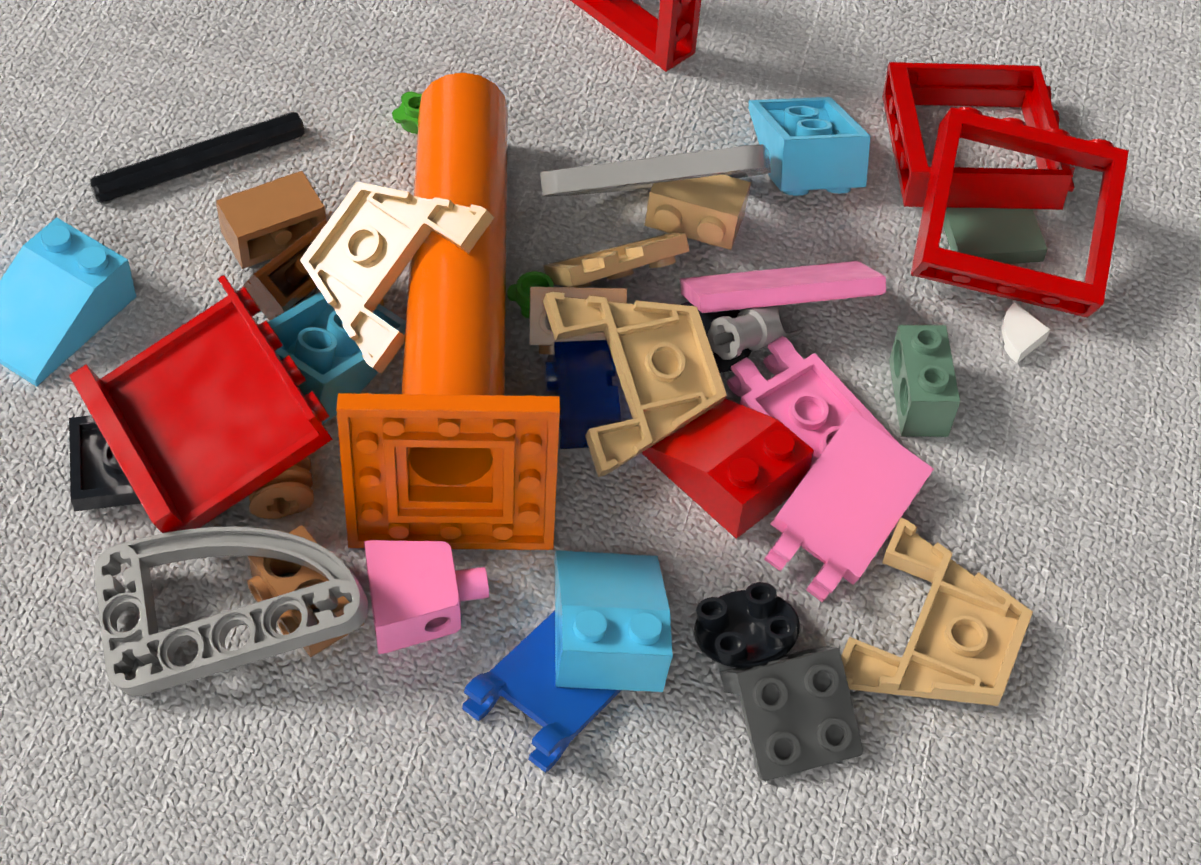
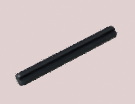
(196, 157)

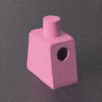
(417, 591)

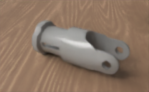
(750, 329)

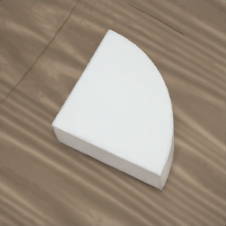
(1022, 333)

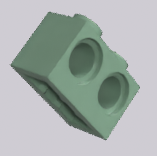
(924, 381)

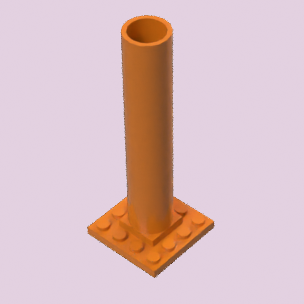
(452, 449)

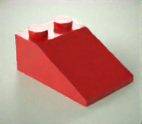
(734, 463)

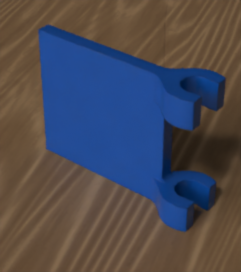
(529, 683)

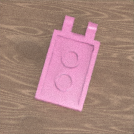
(800, 395)
(848, 503)

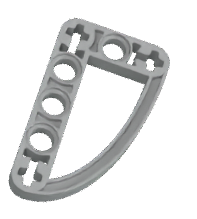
(642, 173)
(261, 617)

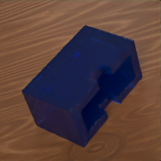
(583, 380)

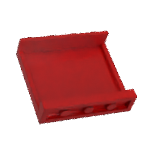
(205, 414)

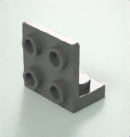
(796, 711)

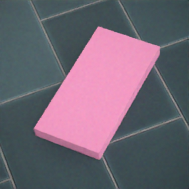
(782, 286)

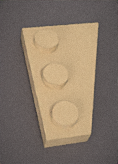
(618, 261)

